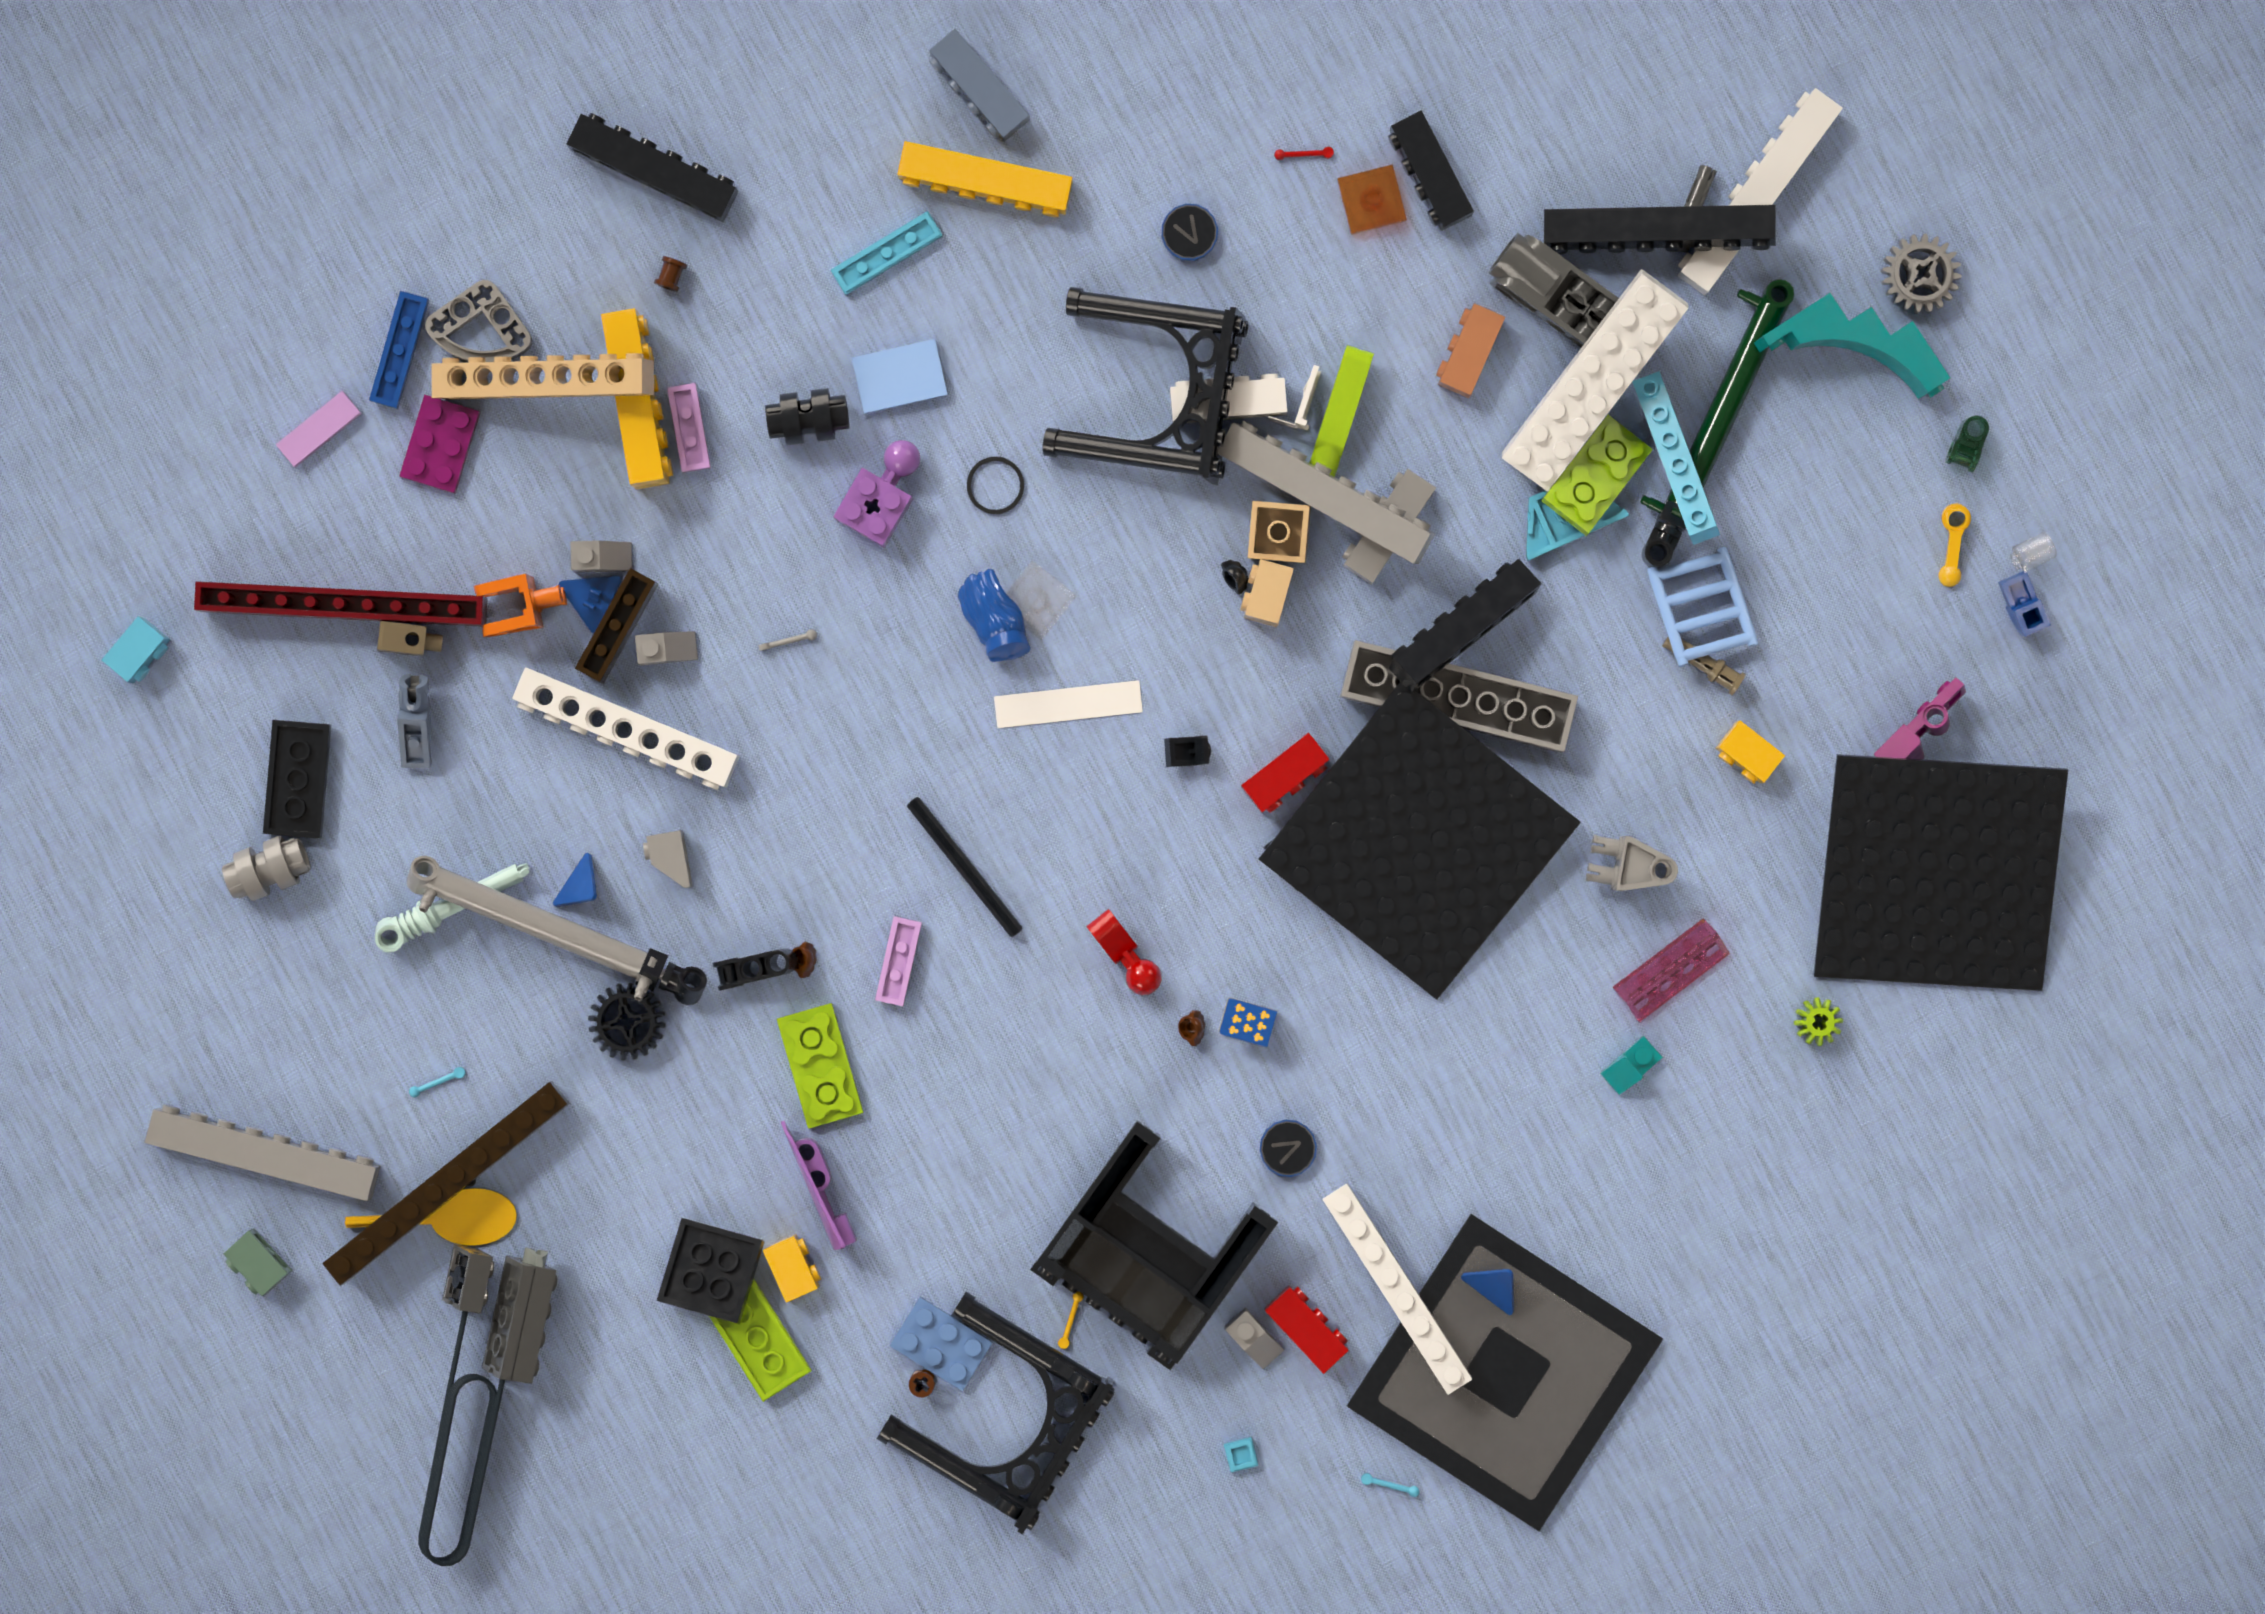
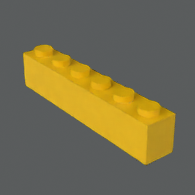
(984, 178)

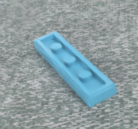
(886, 253)

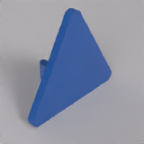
(591, 597)
(579, 886)
(1495, 1286)

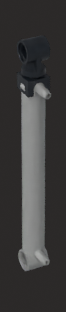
(556, 930)

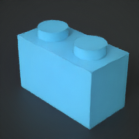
(136, 650)

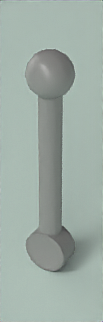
(810, 635)

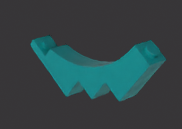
(1827, 325)

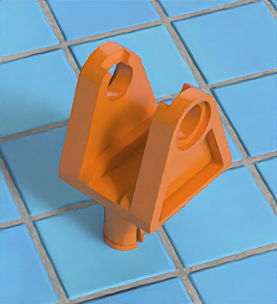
(534, 599)

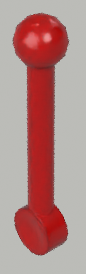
(1327, 153)

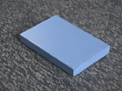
(899, 376)

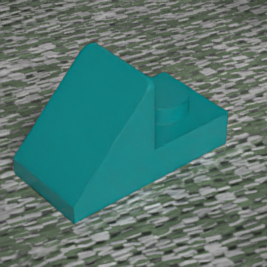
(1631, 1065)

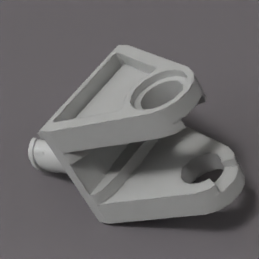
(1633, 864)

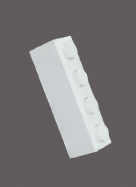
(1246, 398)

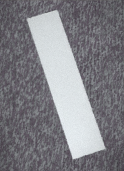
(1068, 704)

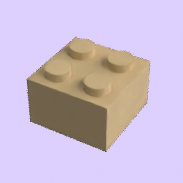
(1279, 531)
(1267, 593)

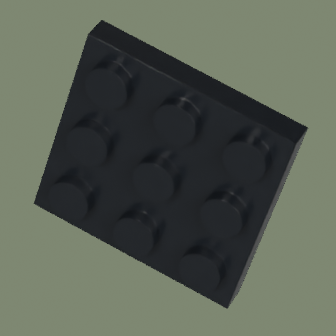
(710, 1271)

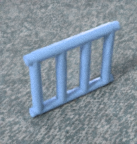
(1675, 629)

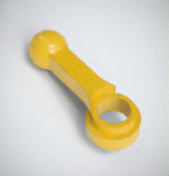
(1950, 573)

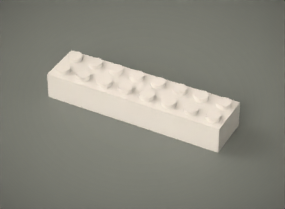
(1594, 380)

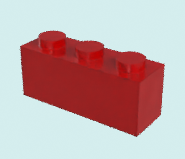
(1286, 774)
(1307, 1328)

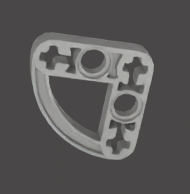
(489, 308)

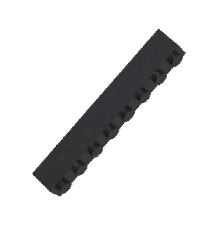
(1660, 228)

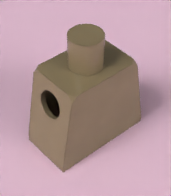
(393, 636)

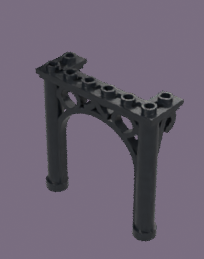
(1146, 453)
(972, 1476)

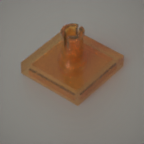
(1371, 199)

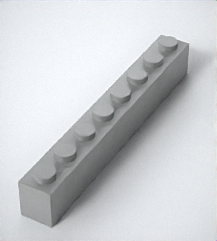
(1326, 493)
(261, 1153)

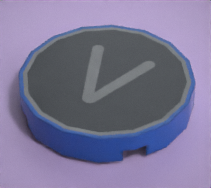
(1189, 232)
(1288, 1148)

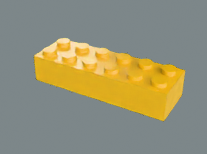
(638, 415)

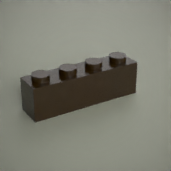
(616, 626)

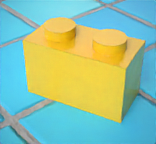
(1749, 752)
(792, 1267)

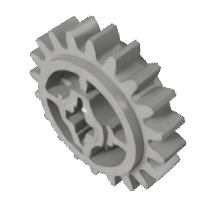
(1929, 281)

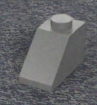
(600, 556)
(666, 647)
(669, 856)
(1253, 1338)

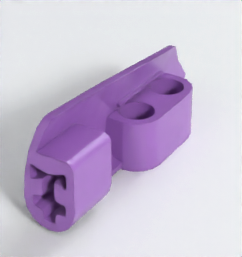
(837, 1227)

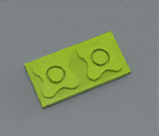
(1597, 475)
(820, 1065)
(763, 1346)

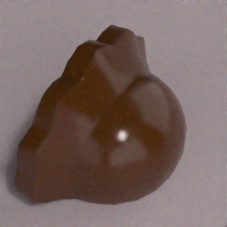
(806, 959)
(1192, 1027)

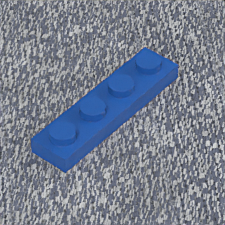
(399, 350)

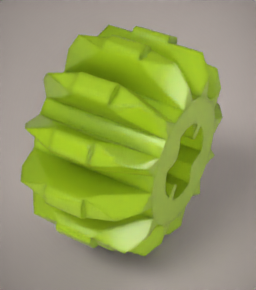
(1808, 1019)

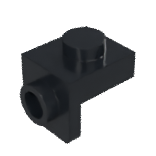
(1187, 751)

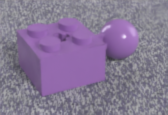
(901, 460)

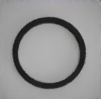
(999, 511)

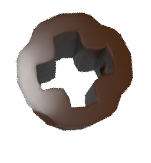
(670, 274)
(923, 1392)

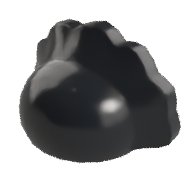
(1235, 576)

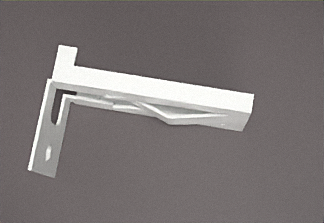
(1308, 393)

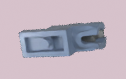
(414, 722)

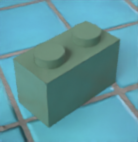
(257, 1263)

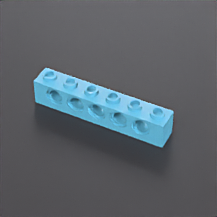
(1676, 458)

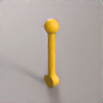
(1064, 1342)

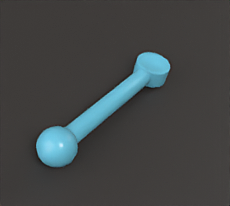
(459, 1072)
(1367, 1479)

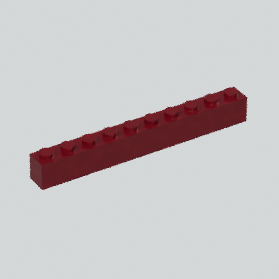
(340, 604)

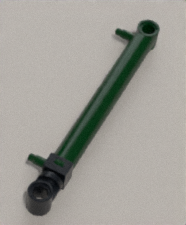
(1720, 414)

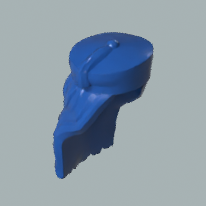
(993, 617)

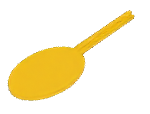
(469, 1218)

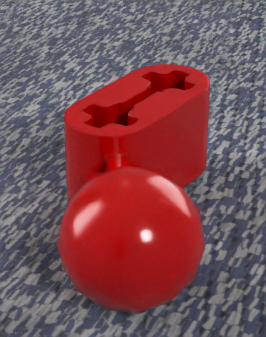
(1142, 975)

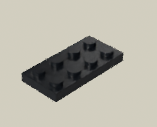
(297, 779)

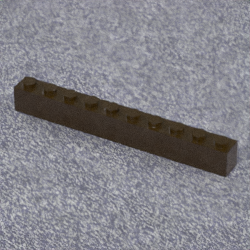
(446, 1183)

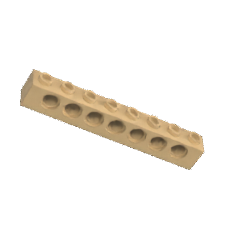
(637, 377)

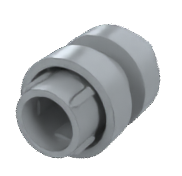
(254, 873)

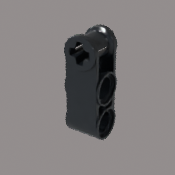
(737, 970)

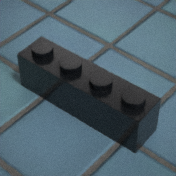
(1430, 170)

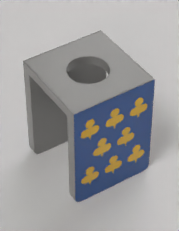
(1247, 1022)

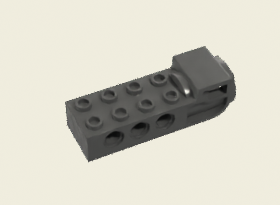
(1551, 288)

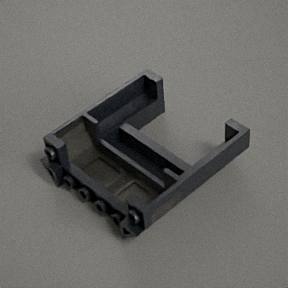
(1142, 1265)

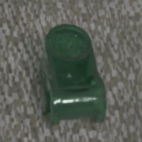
(1967, 444)

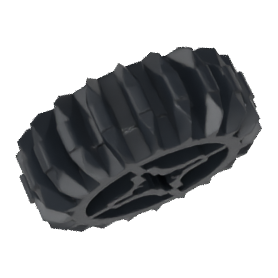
(624, 1008)

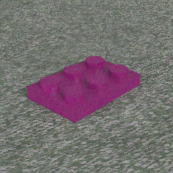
(439, 444)

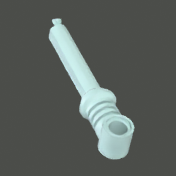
(428, 921)

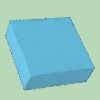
(1240, 1454)

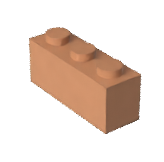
(1469, 350)

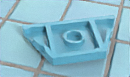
(1549, 530)

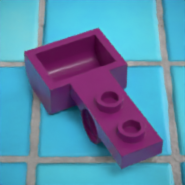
(1906, 740)

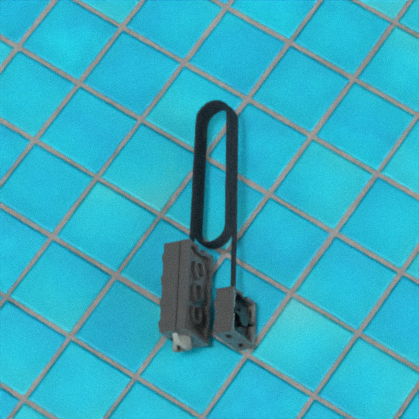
(509, 1354)

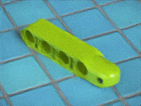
(1341, 408)

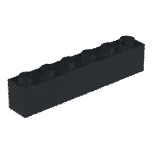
(652, 167)
(1464, 625)

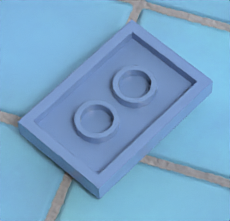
(941, 1343)

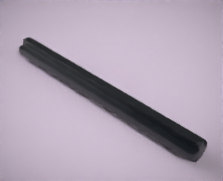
(964, 866)

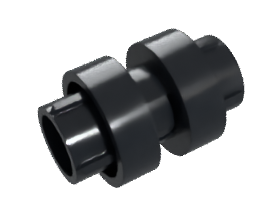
(797, 417)

